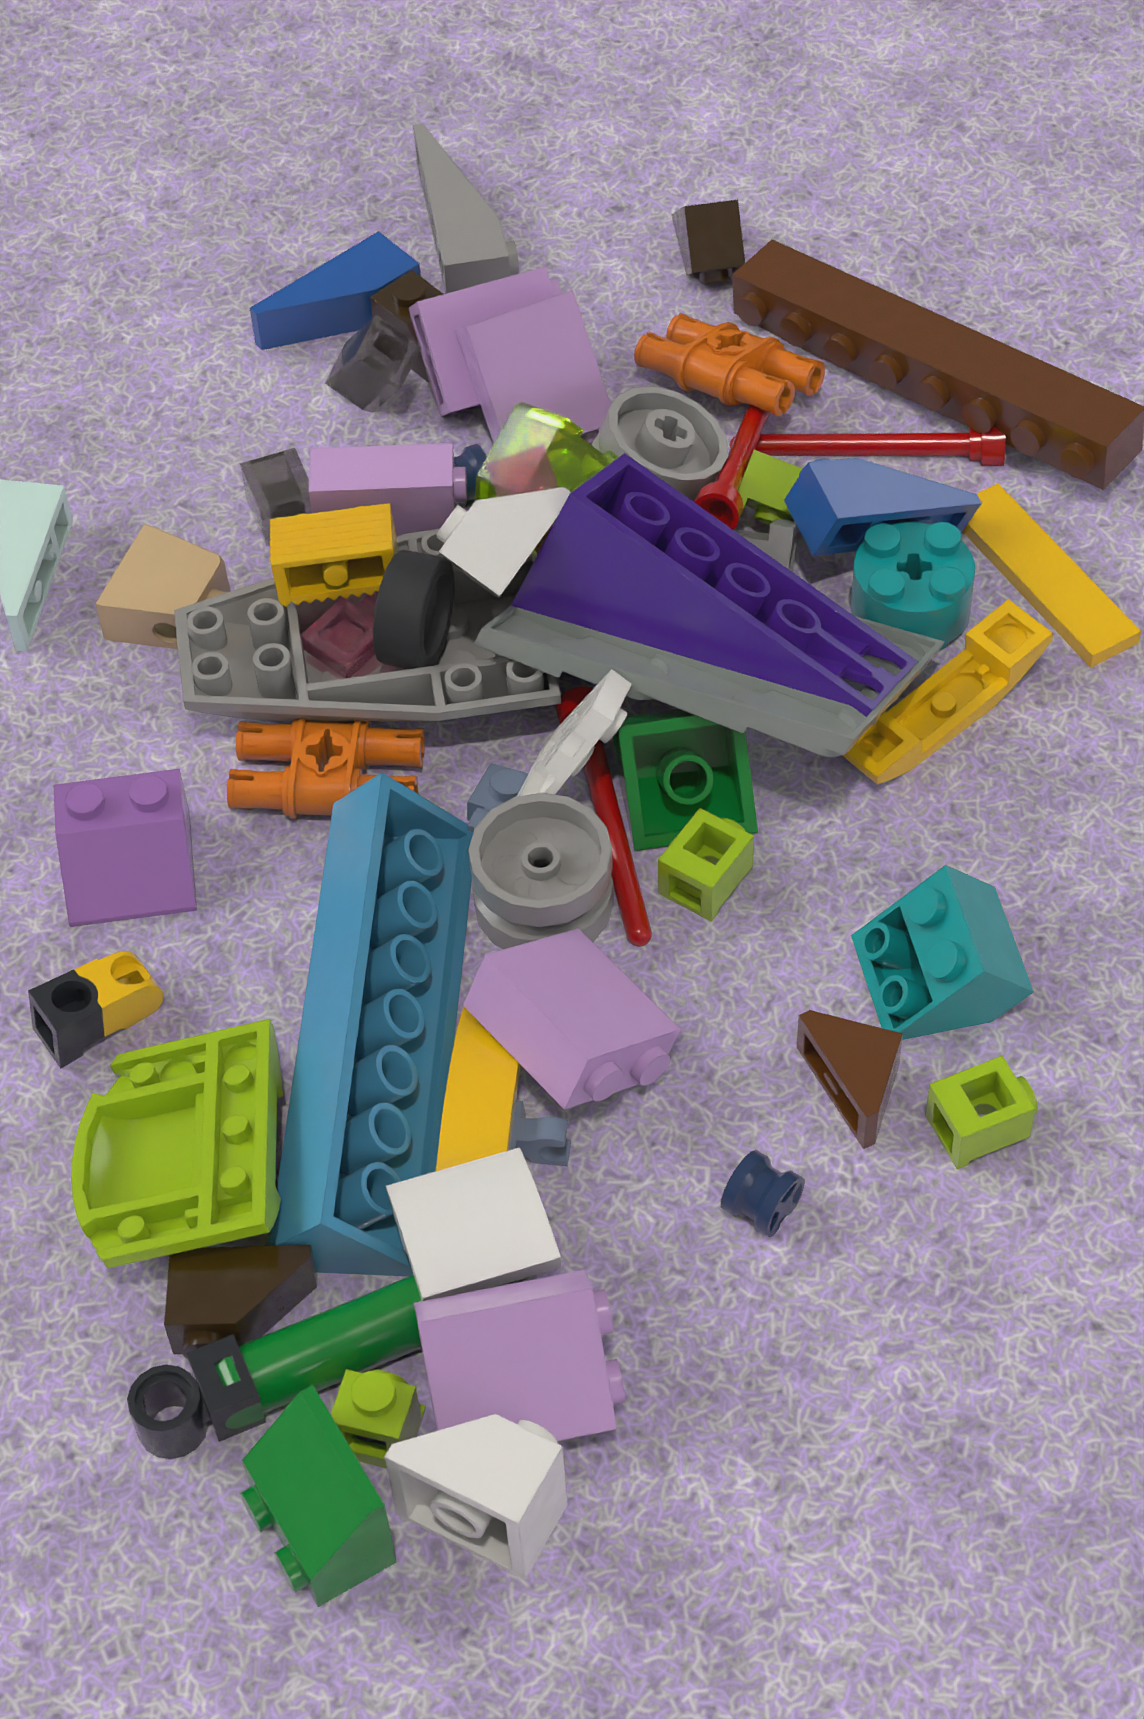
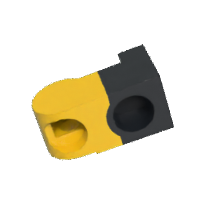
(92, 1004)

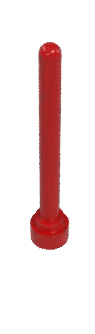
(982, 447)
(722, 496)
(607, 809)

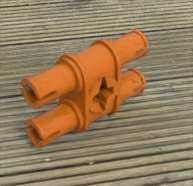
(729, 364)
(324, 763)

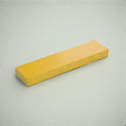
(1049, 578)

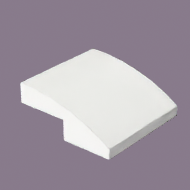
(473, 1226)

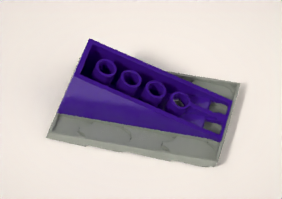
(699, 619)

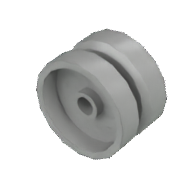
(666, 436)
(541, 870)

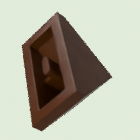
(853, 1066)

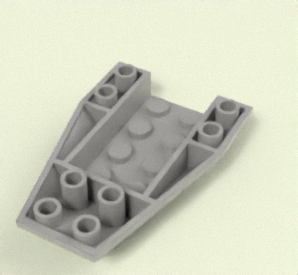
(248, 660)

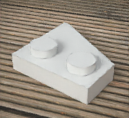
(574, 739)

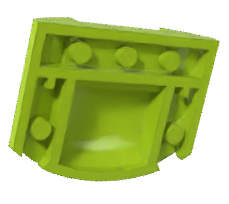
(181, 1146)

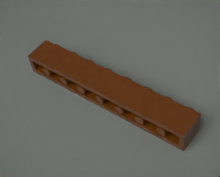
(940, 363)

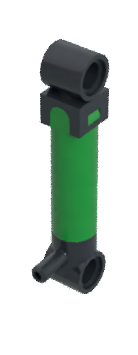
(243, 1382)

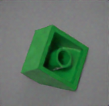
(676, 765)
(317, 1502)

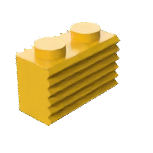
(331, 553)

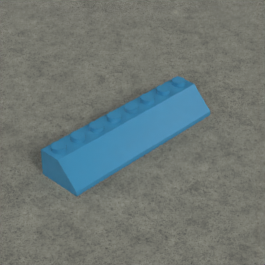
(374, 1026)

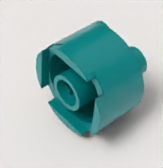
(915, 579)

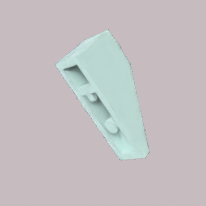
(32, 538)

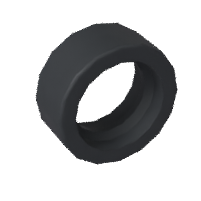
(413, 610)

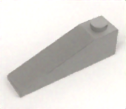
(462, 224)

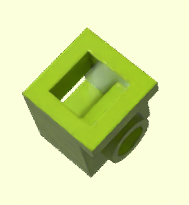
(766, 486)
(705, 863)
(982, 1089)
(379, 1408)

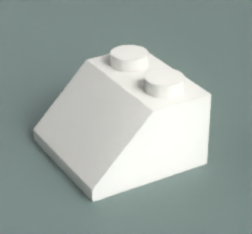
(499, 535)
(483, 1487)

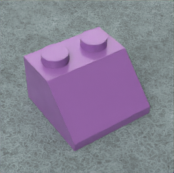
(125, 847)

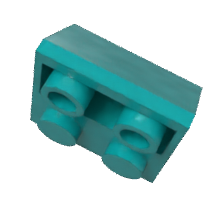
(942, 957)

